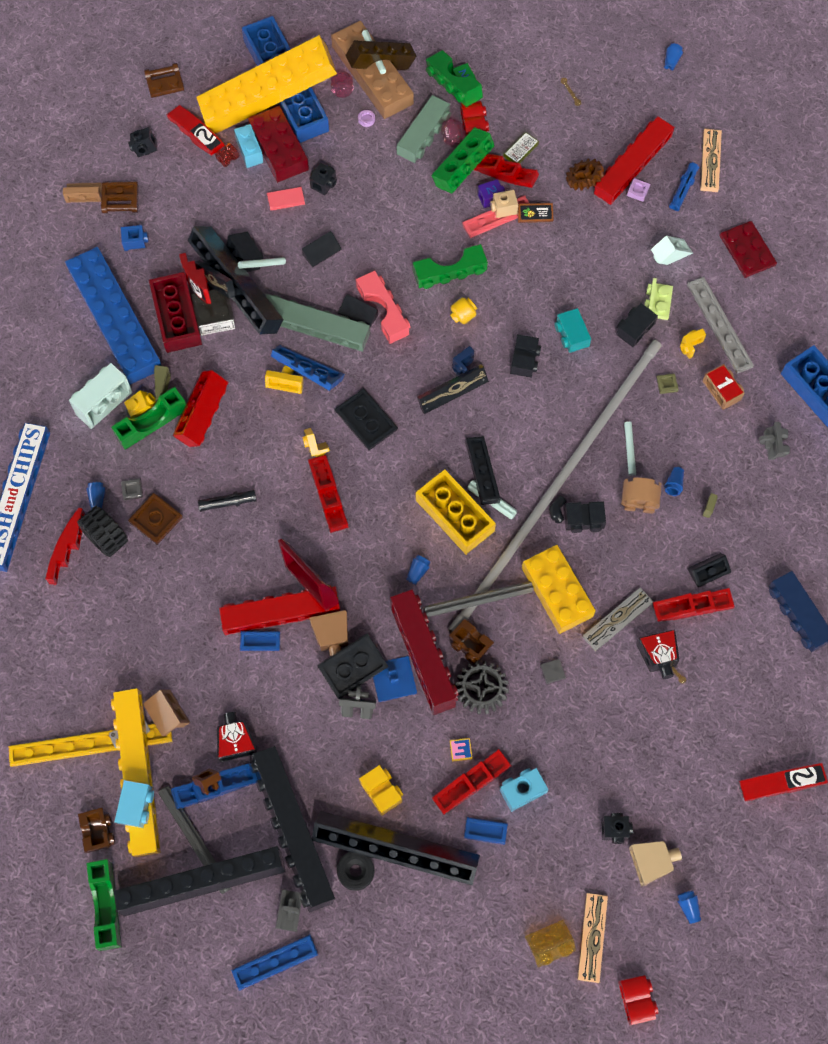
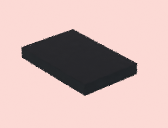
(366, 419)
(352, 665)

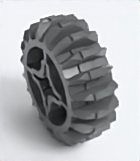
(501, 690)

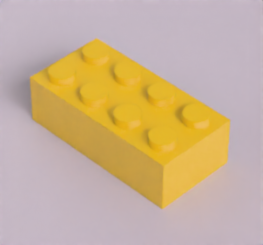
(455, 511)
(558, 589)

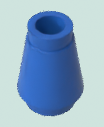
(673, 55)
(674, 483)
(95, 494)
(417, 569)
(689, 904)

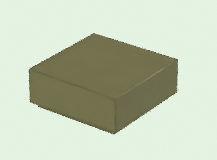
(667, 383)
(710, 505)

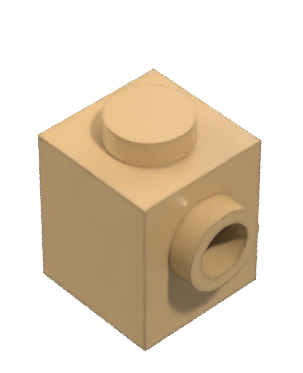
(504, 204)

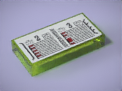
(521, 148)

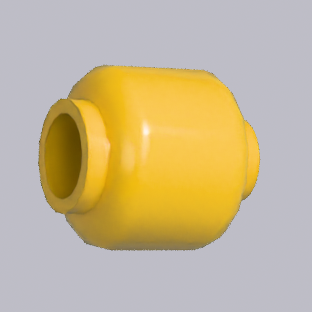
(463, 310)

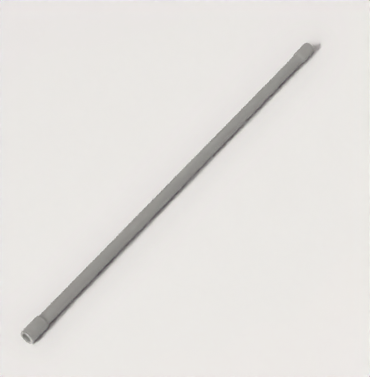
(648, 354)

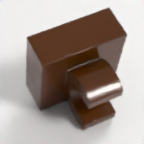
(207, 778)

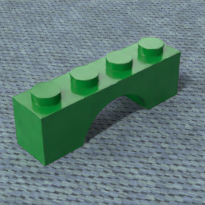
(464, 89)
(429, 273)
(167, 408)
(106, 916)

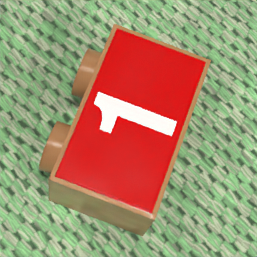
(723, 386)

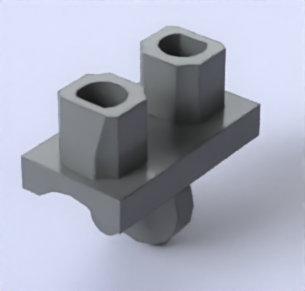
(773, 441)
(348, 704)
(288, 910)

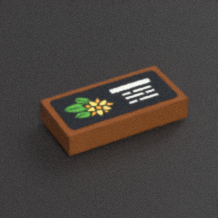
(535, 213)

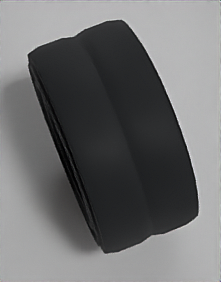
(361, 881)

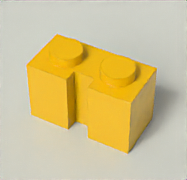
(380, 789)

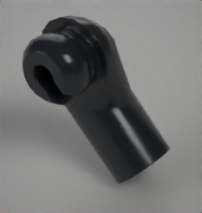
(555, 510)

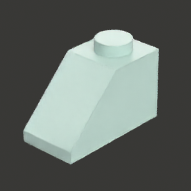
(670, 250)

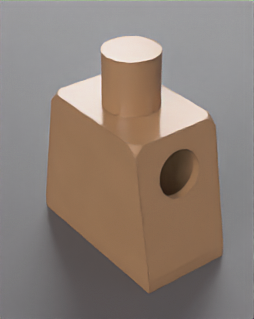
(331, 631)

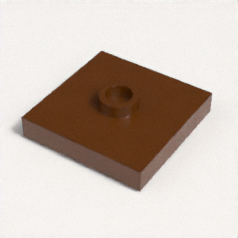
(155, 518)

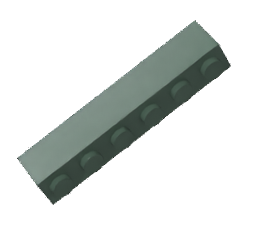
(321, 323)

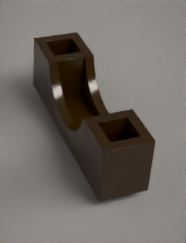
(364, 53)

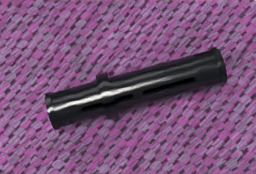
(227, 500)

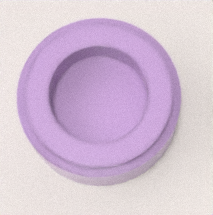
(366, 118)

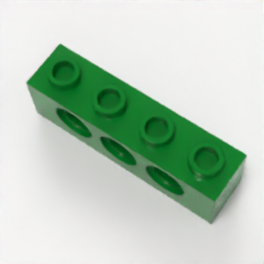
(463, 160)

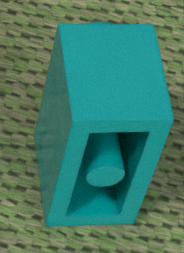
(573, 330)

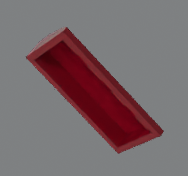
(307, 576)

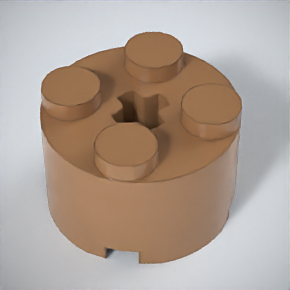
(641, 494)

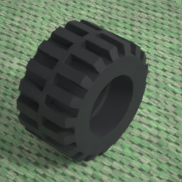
(102, 531)

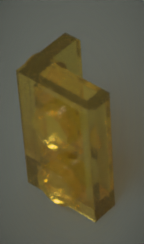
(551, 943)

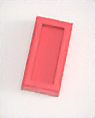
(286, 198)

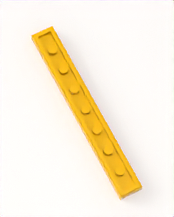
(73, 747)

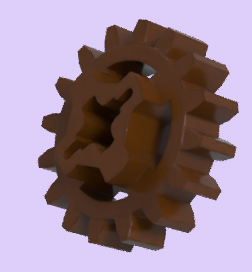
(585, 174)

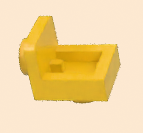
(691, 339)
(140, 403)
(310, 442)

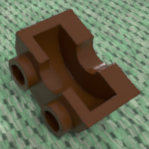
(470, 641)
(95, 830)

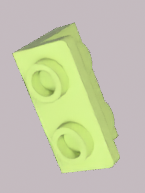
(659, 299)

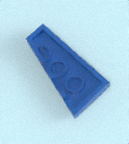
(313, 370)

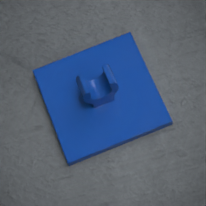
(395, 680)

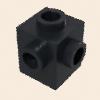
(143, 142)
(323, 178)
(610, 832)

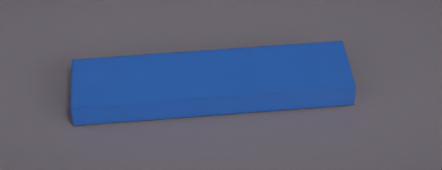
(274, 962)

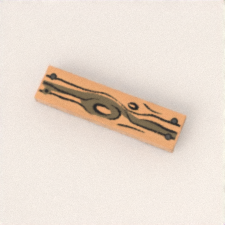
(711, 160)
(592, 938)

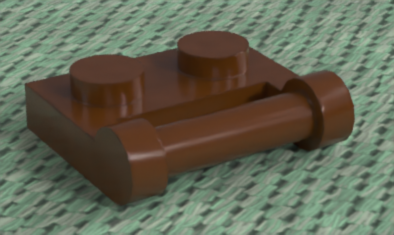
(166, 84)
(119, 192)

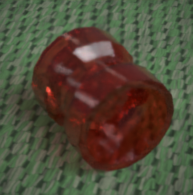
(227, 155)

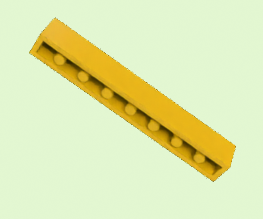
(135, 764)

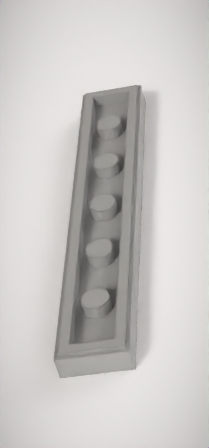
(720, 325)

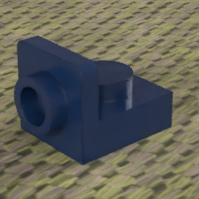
(464, 358)

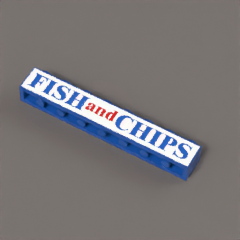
(19, 487)

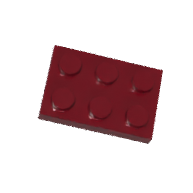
(748, 249)

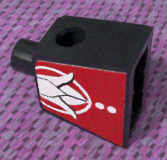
(660, 652)
(234, 739)

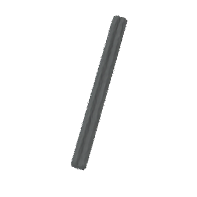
(478, 599)
(188, 830)

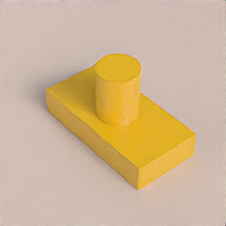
(284, 381)

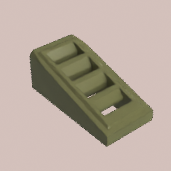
(162, 379)

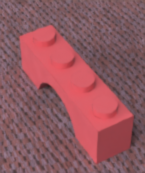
(373, 289)

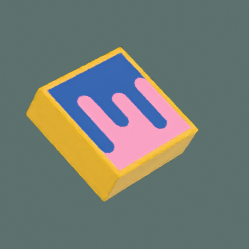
(460, 749)

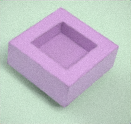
(638, 190)

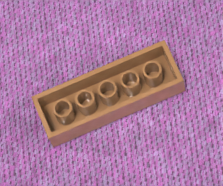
(387, 90)

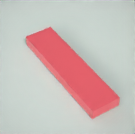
(488, 221)

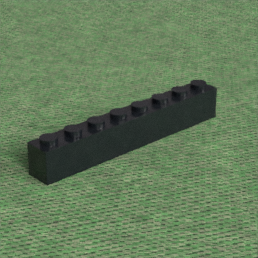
(248, 295)
(292, 830)
(395, 847)
(199, 881)

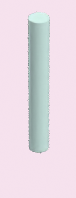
(379, 64)
(261, 263)
(630, 448)

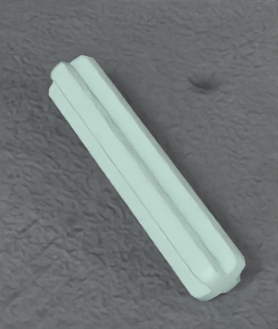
(502, 507)

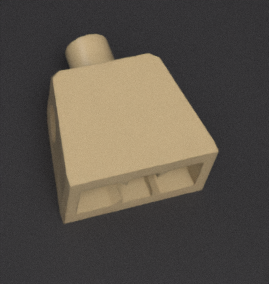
(653, 860)

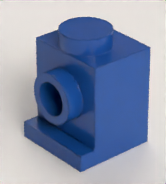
(133, 237)

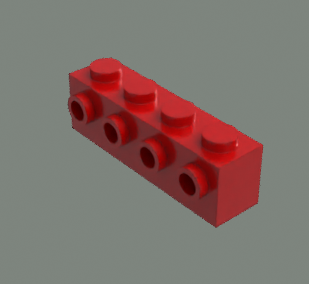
(200, 409)

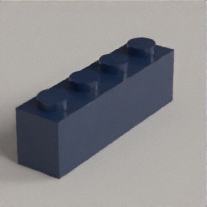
(800, 610)

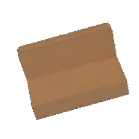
(83, 192)
(165, 712)

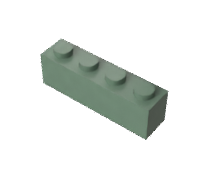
(423, 129)

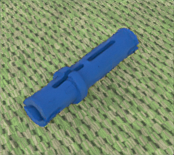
(691, 171)

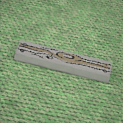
(617, 619)

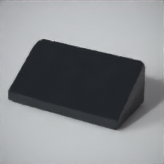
(321, 249)
(358, 310)
(709, 569)

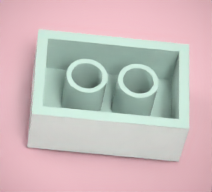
(100, 395)

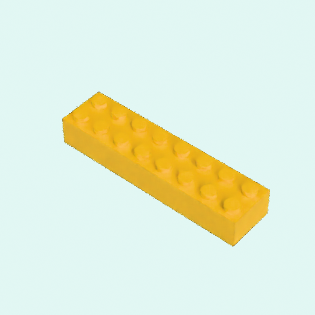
(266, 85)

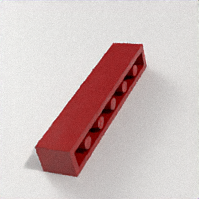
(633, 160)
(271, 611)

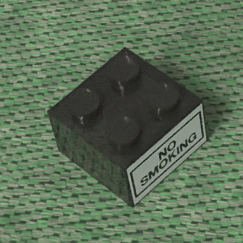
(213, 316)

